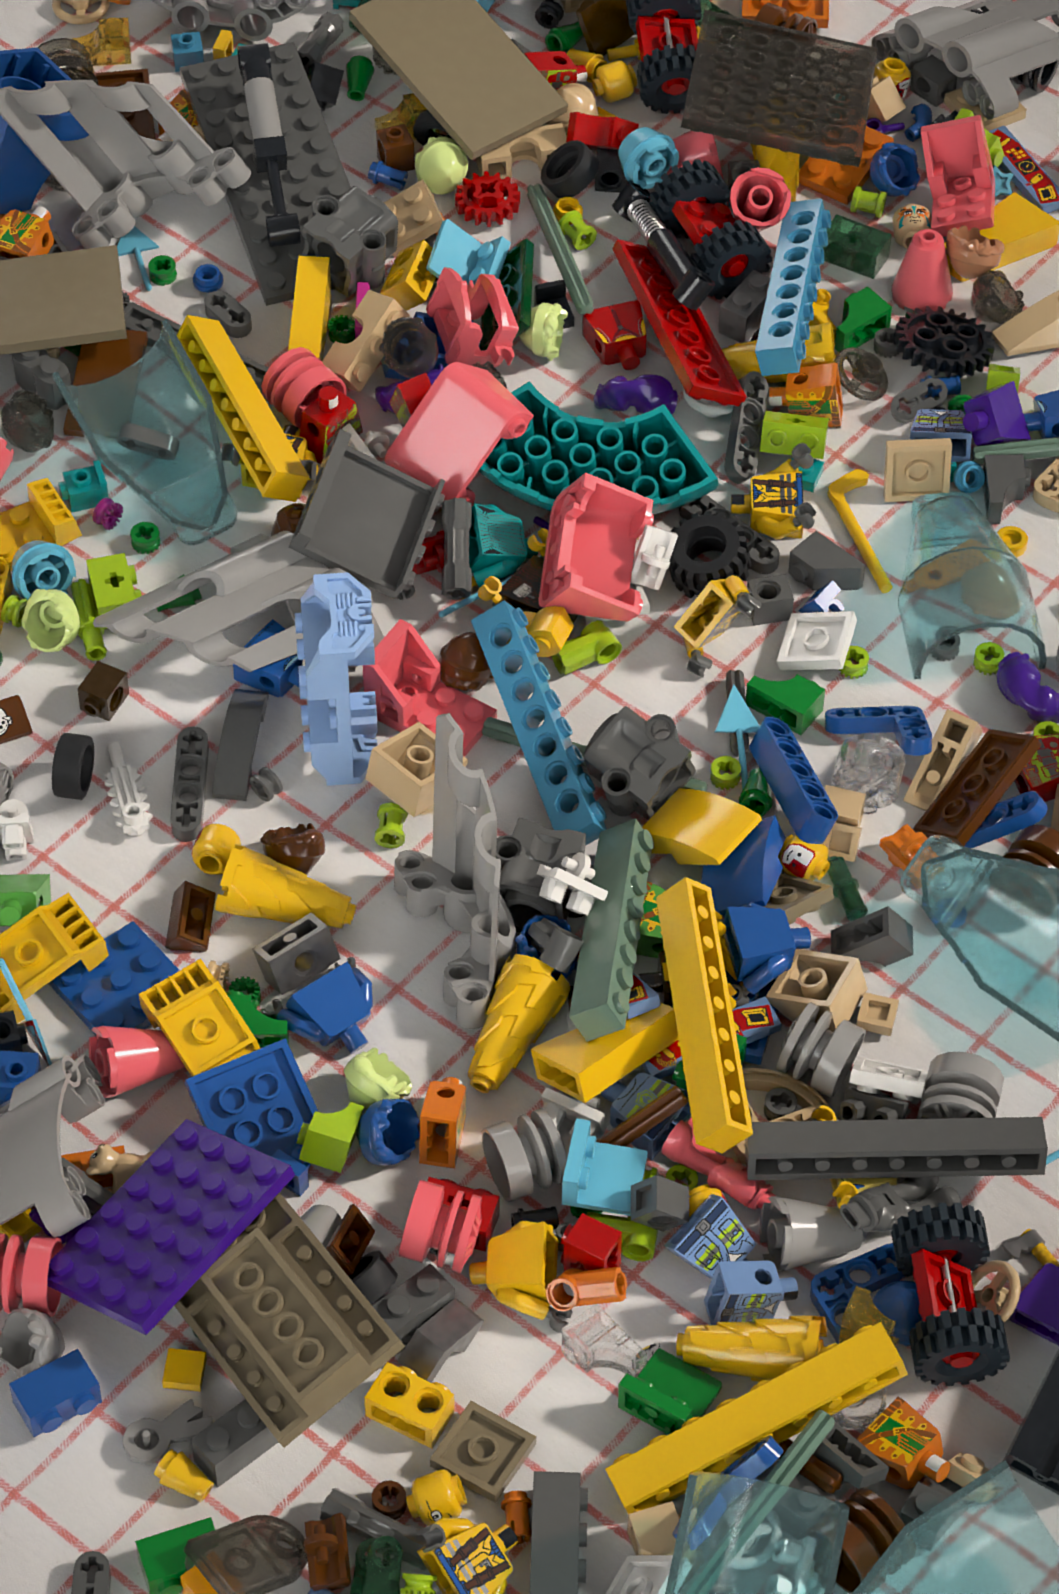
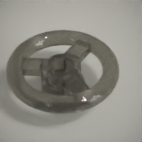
(865, 369)

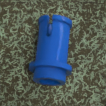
(387, 175)
(953, 386)

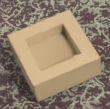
(843, 841)
(877, 1014)
(965, 1469)

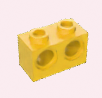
(408, 278)
(404, 1411)

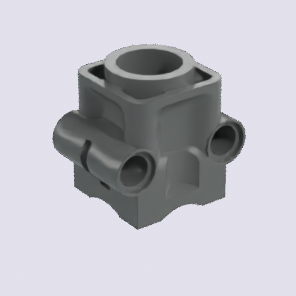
(355, 234)
(638, 762)
(520, 861)

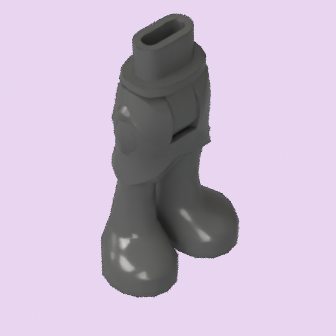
(882, 1205)

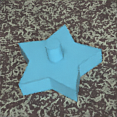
(1002, 182)

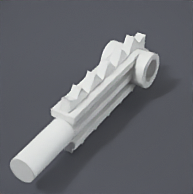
(126, 793)

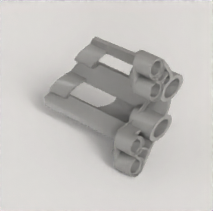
(250, 17)
(982, 46)
(115, 169)
(247, 582)
(461, 878)

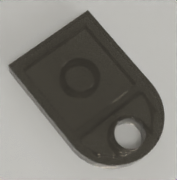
(248, 1557)

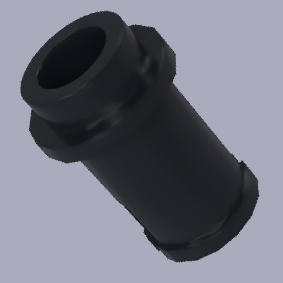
(548, 1215)

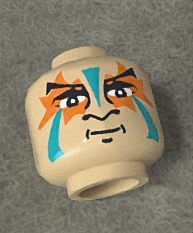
(908, 221)

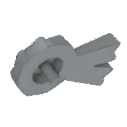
(150, 1439)

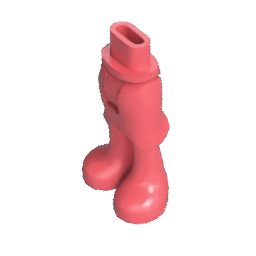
(721, 1170)

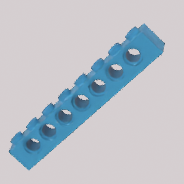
(793, 288)
(493, 632)

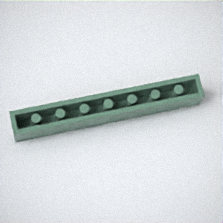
(612, 931)

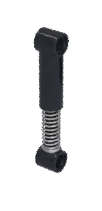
(689, 282)

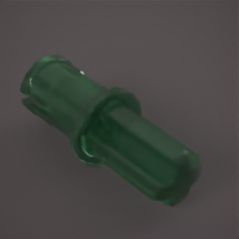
(846, 889)

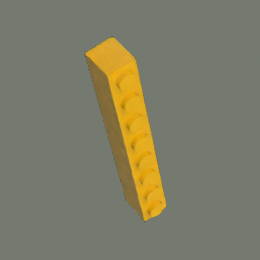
(243, 410)
(704, 1016)
(772, 1407)

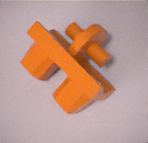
(902, 846)

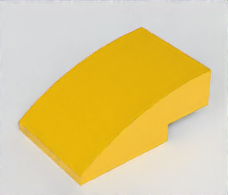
(700, 827)

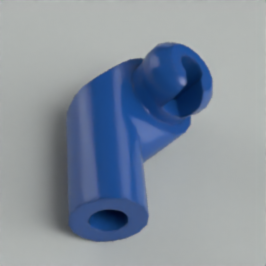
(923, 117)

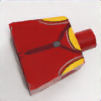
(617, 333)

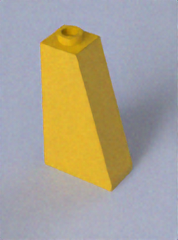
(1021, 229)
(311, 305)
(592, 1066)

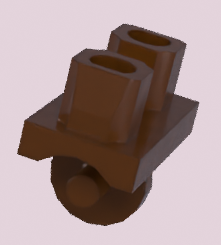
(327, 1553)

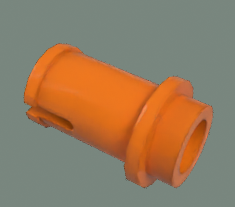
(517, 1514)

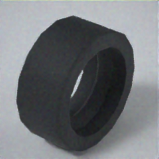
(569, 169)
(73, 766)
(373, 1276)

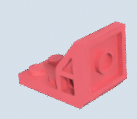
(959, 174)
(411, 688)

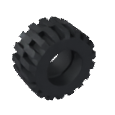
(704, 535)

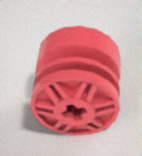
(295, 382)
(440, 1226)
(26, 1273)

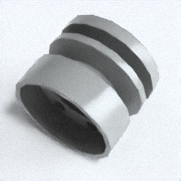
(820, 1049)
(961, 1087)
(518, 1157)

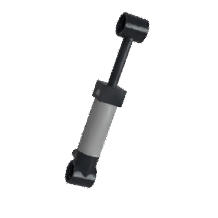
(267, 137)

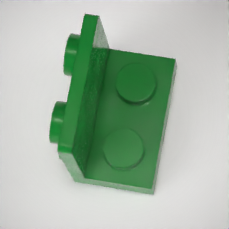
(667, 1392)

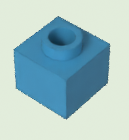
(186, 49)

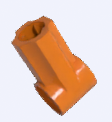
(588, 1286)

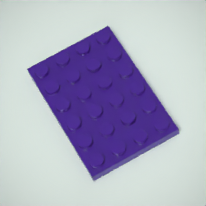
(166, 1225)

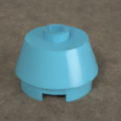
(647, 156)
(41, 567)

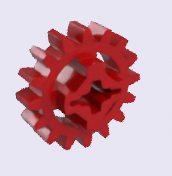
(487, 199)

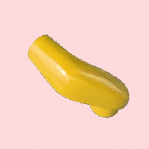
(820, 309)

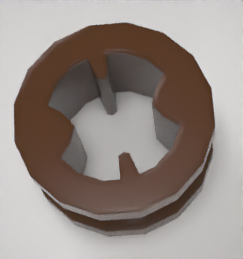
(389, 1488)

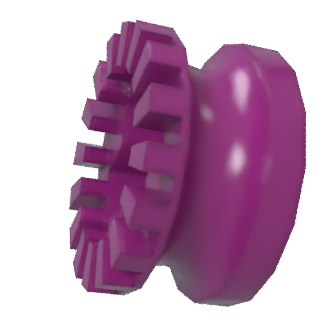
(107, 513)

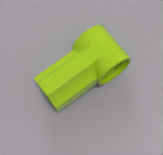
(593, 644)
(637, 1239)

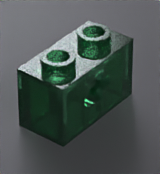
(856, 246)

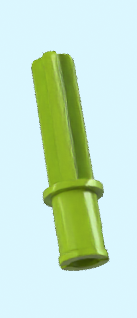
(91, 635)

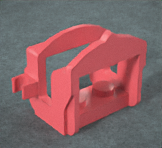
(457, 304)

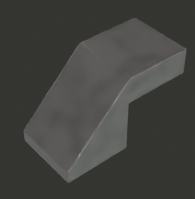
(443, 1333)

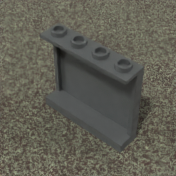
(367, 518)

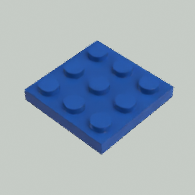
(113, 988)
(255, 1099)

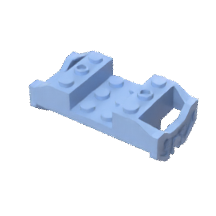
(334, 638)

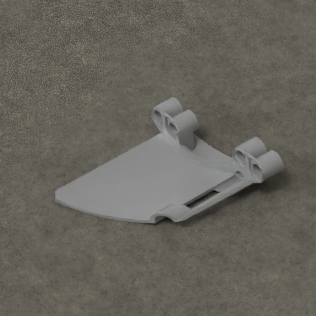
(31, 1144)

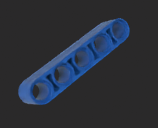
(793, 781)

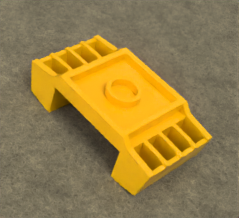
(39, 519)
(45, 947)
(198, 1019)

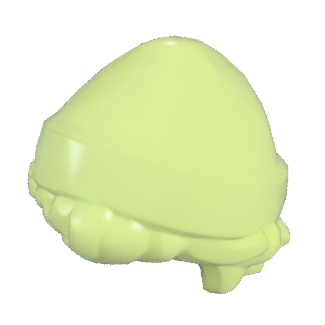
(441, 165)
(545, 330)
(50, 620)
(375, 1078)

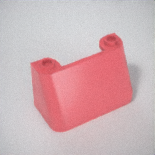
(457, 429)
(594, 549)

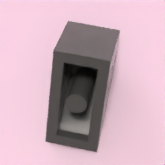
(820, 561)

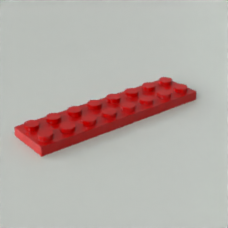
(680, 330)

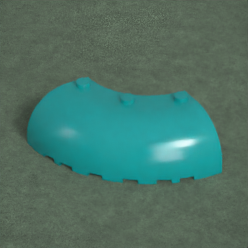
(638, 454)

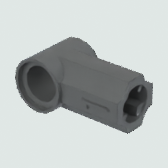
(555, 944)

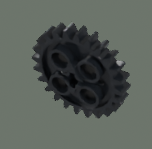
(944, 342)

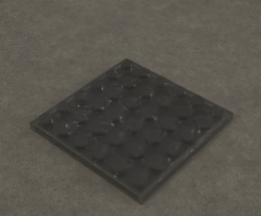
(780, 88)

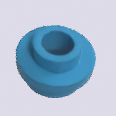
(976, 479)

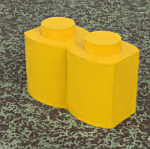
(549, 629)

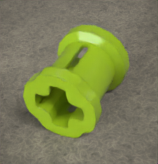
(868, 202)
(577, 230)
(390, 825)

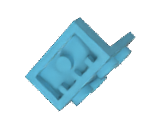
(465, 254)
(600, 1173)

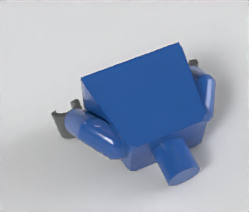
(760, 946)
(330, 1008)

